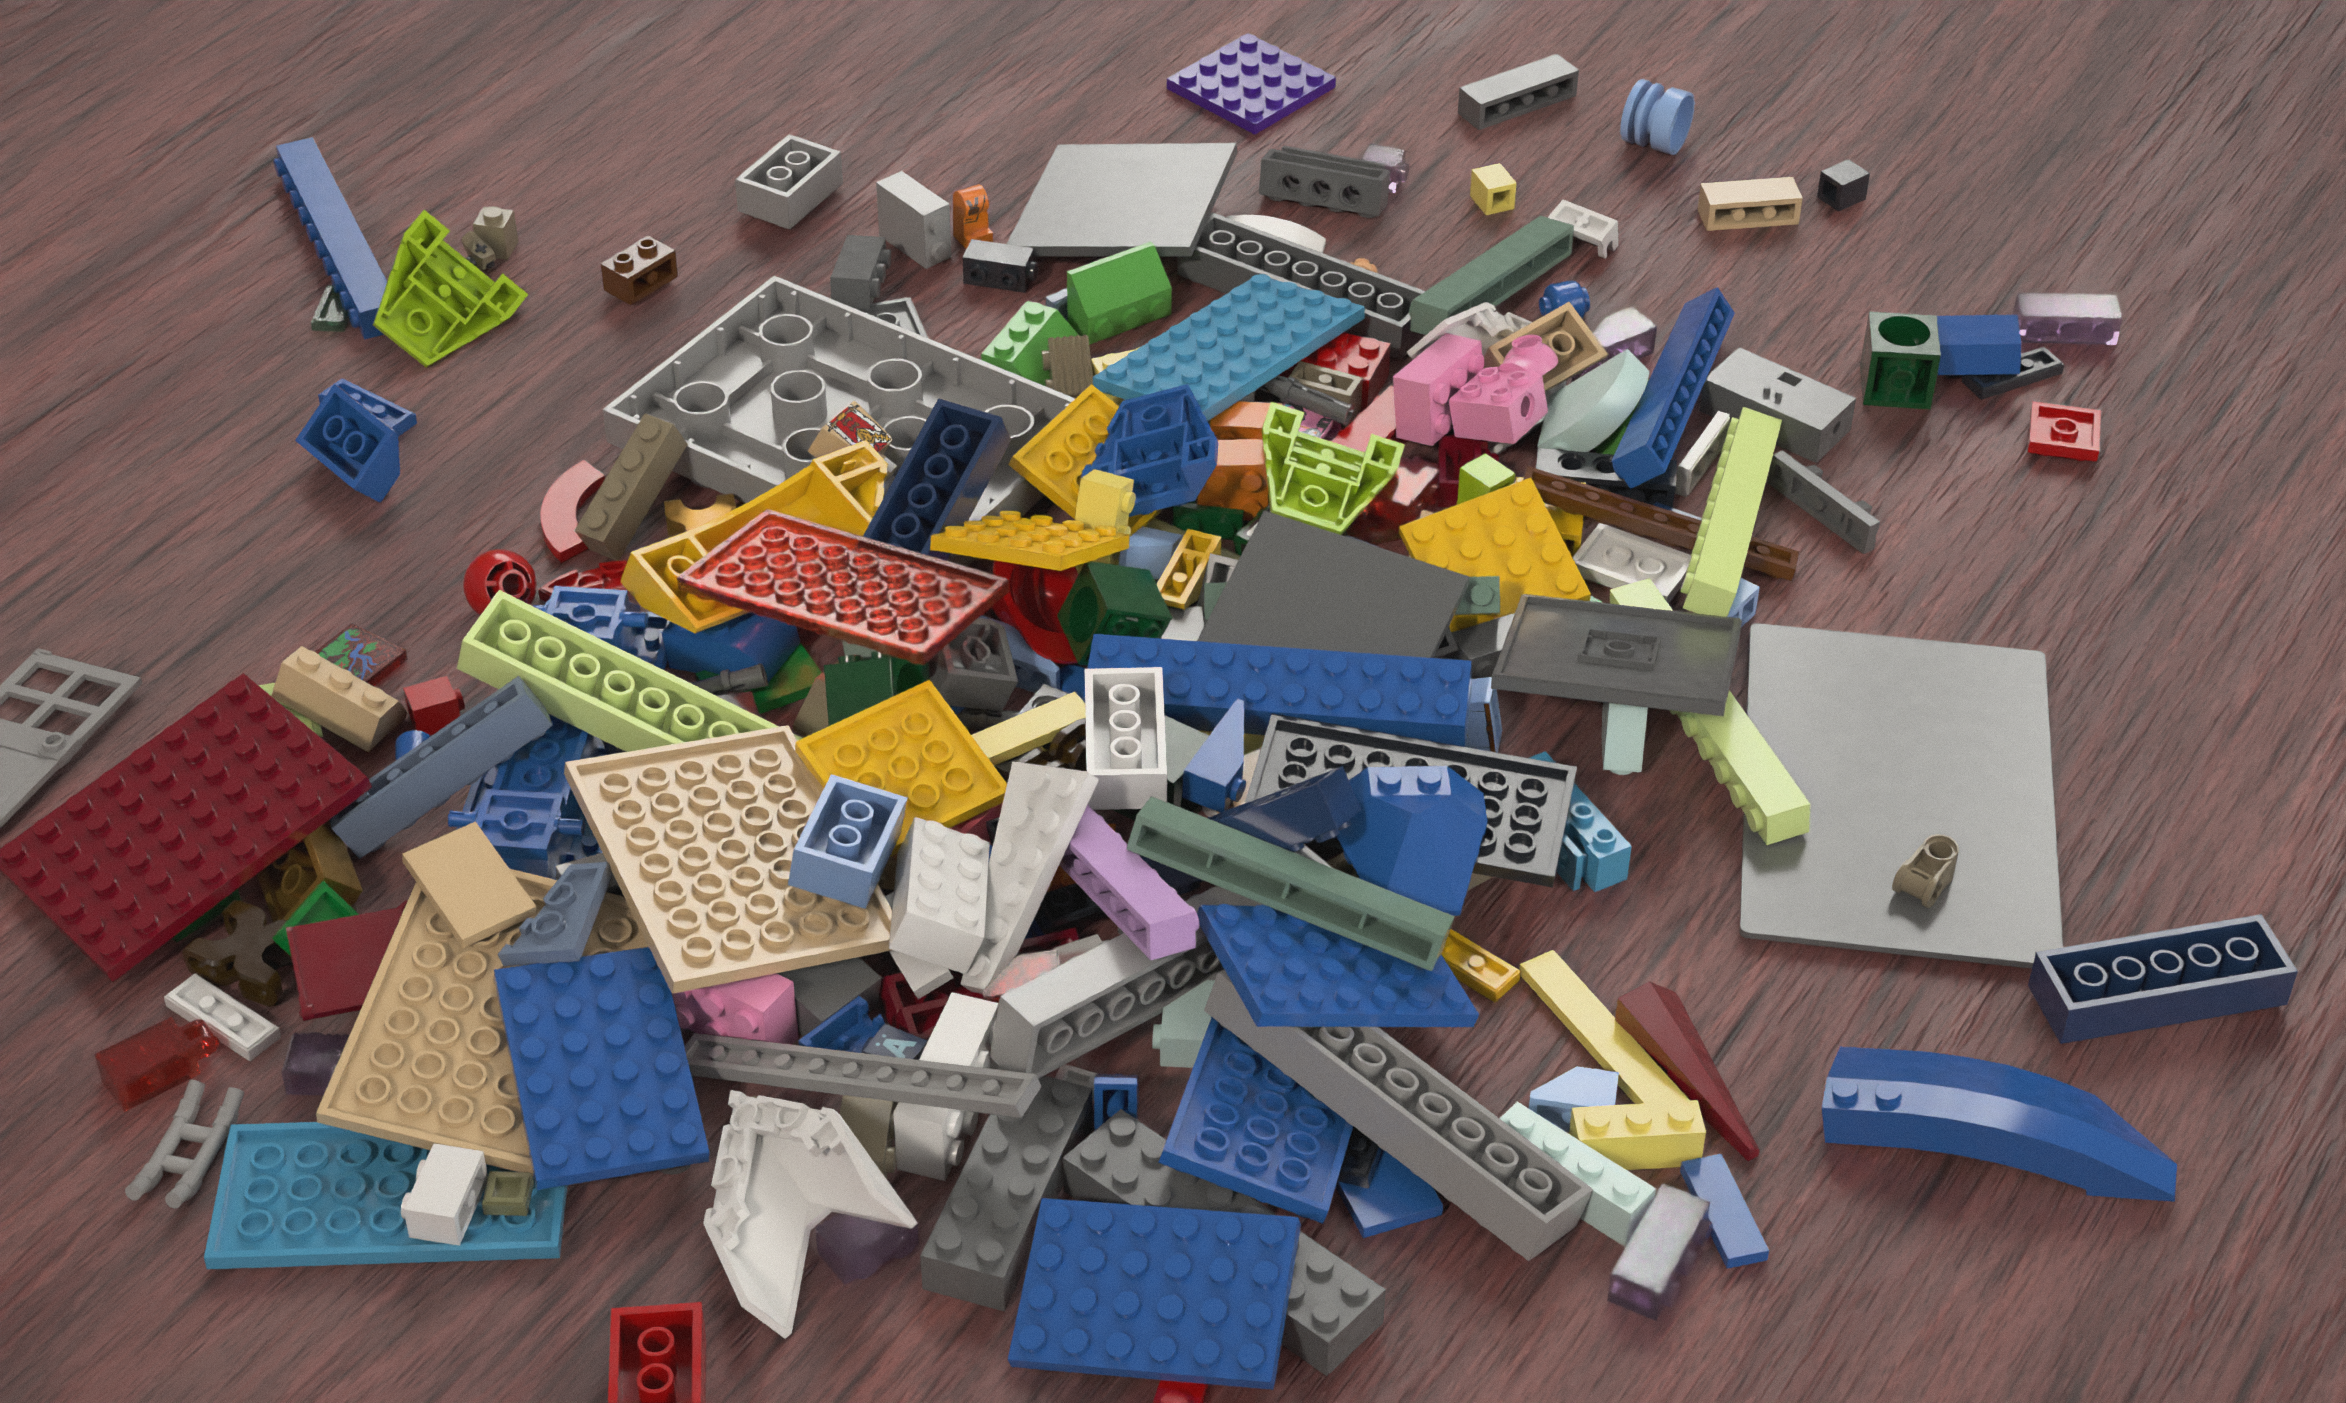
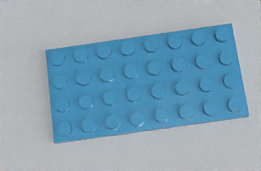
(1233, 344)
(337, 1199)

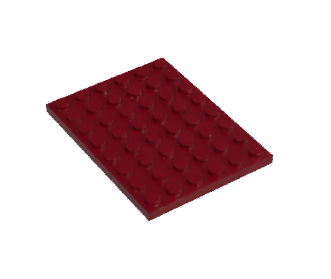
(179, 825)

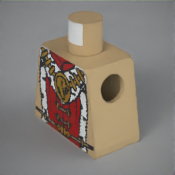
(850, 428)

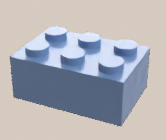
(847, 841)

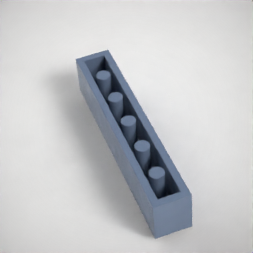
(442, 766)

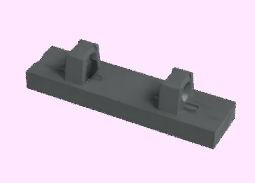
(1823, 502)

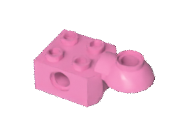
(1505, 399)

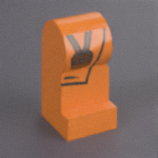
(971, 215)

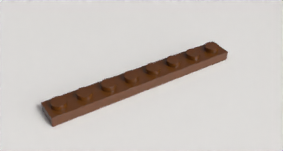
(1650, 520)

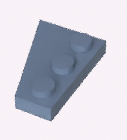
(565, 921)

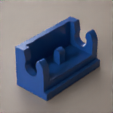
(845, 1029)

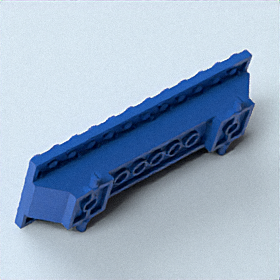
(527, 800)

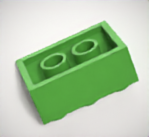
(1118, 293)
(1024, 338)

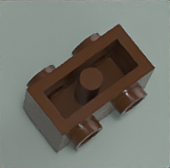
(639, 270)

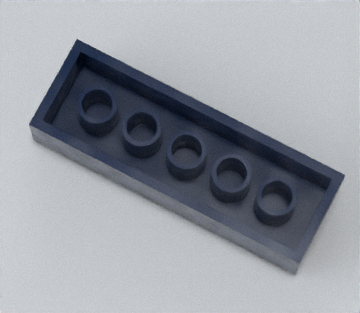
(940, 477)
(1283, 818)
(2161, 978)

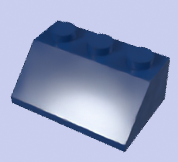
(353, 444)

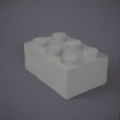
(789, 181)

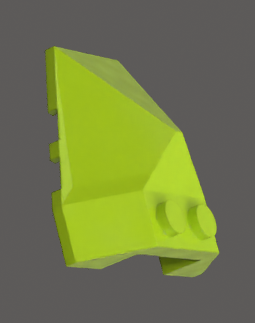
(439, 297)
(1319, 478)

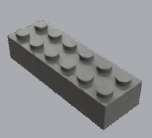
(995, 1204)

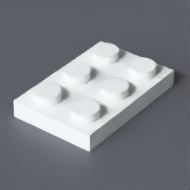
(1623, 558)

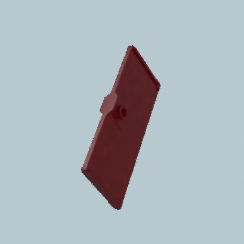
(339, 960)

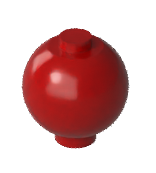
(498, 571)

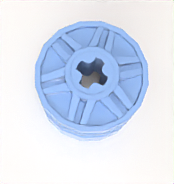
(1657, 116)

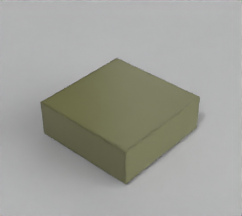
(508, 1193)

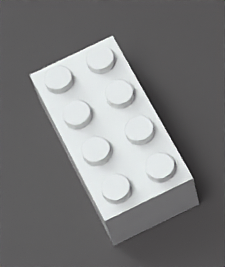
(1125, 736)
(940, 895)
(930, 1136)

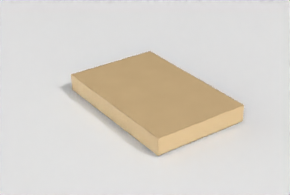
(469, 884)

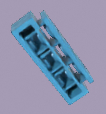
(1606, 850)

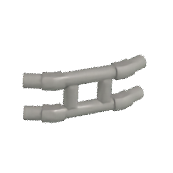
(184, 1129)

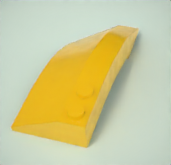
(832, 491)

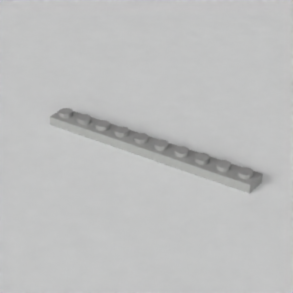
(862, 1075)

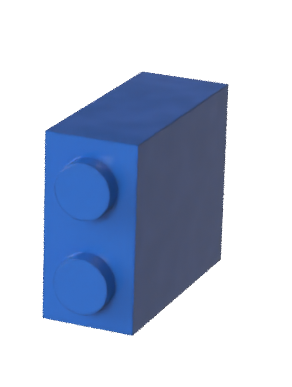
(1979, 344)

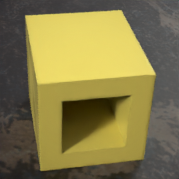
(1493, 189)

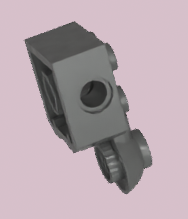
(975, 668)

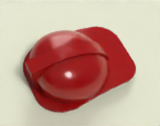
(1033, 607)

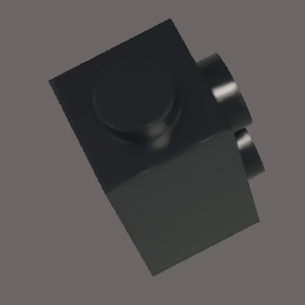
(999, 266)

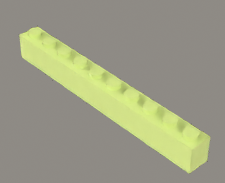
(1730, 514)
(1736, 751)

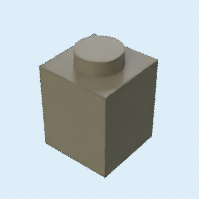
(498, 230)

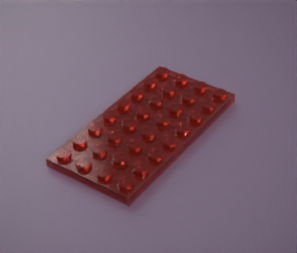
(844, 586)

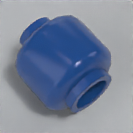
(1563, 292)

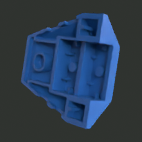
(1161, 446)
(1416, 833)

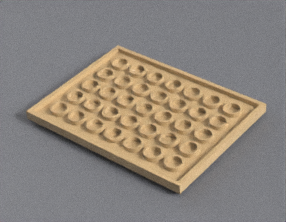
(707, 853)
(432, 1040)

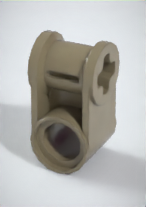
(1928, 869)

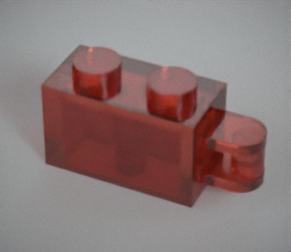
(1406, 494)
(154, 1060)

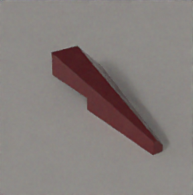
(1453, 454)
(921, 1015)
(1666, 1032)

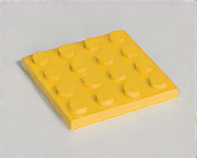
(1063, 448)
(1500, 536)
(1030, 541)
(912, 750)

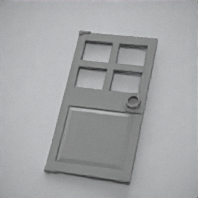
(34, 755)

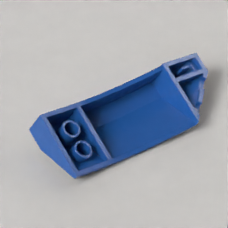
(1991, 1116)

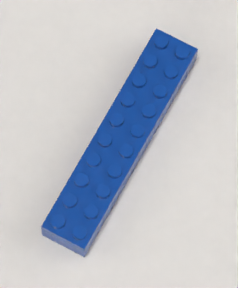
(1349, 689)

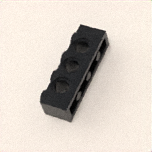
(1598, 471)

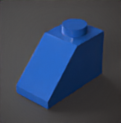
(1115, 1093)

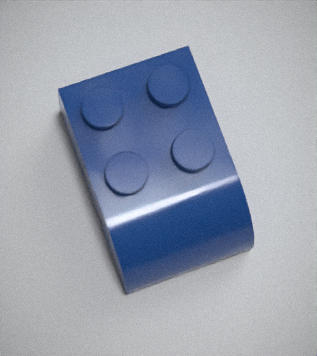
(731, 645)

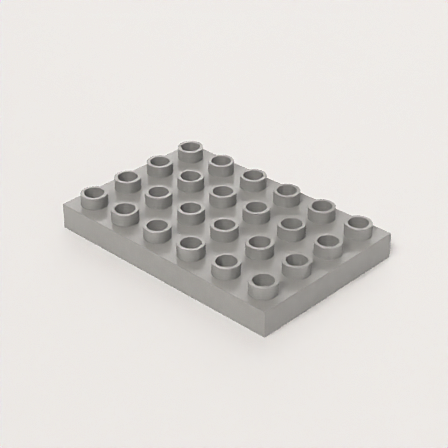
(788, 363)

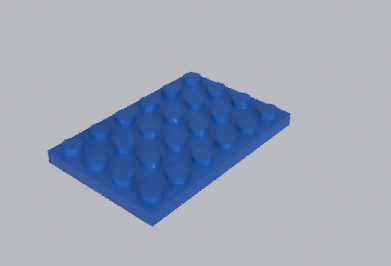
(1316, 978)
(599, 1068)
(1256, 1129)
(1156, 1293)

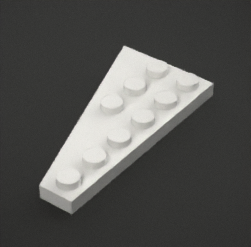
(1030, 840)

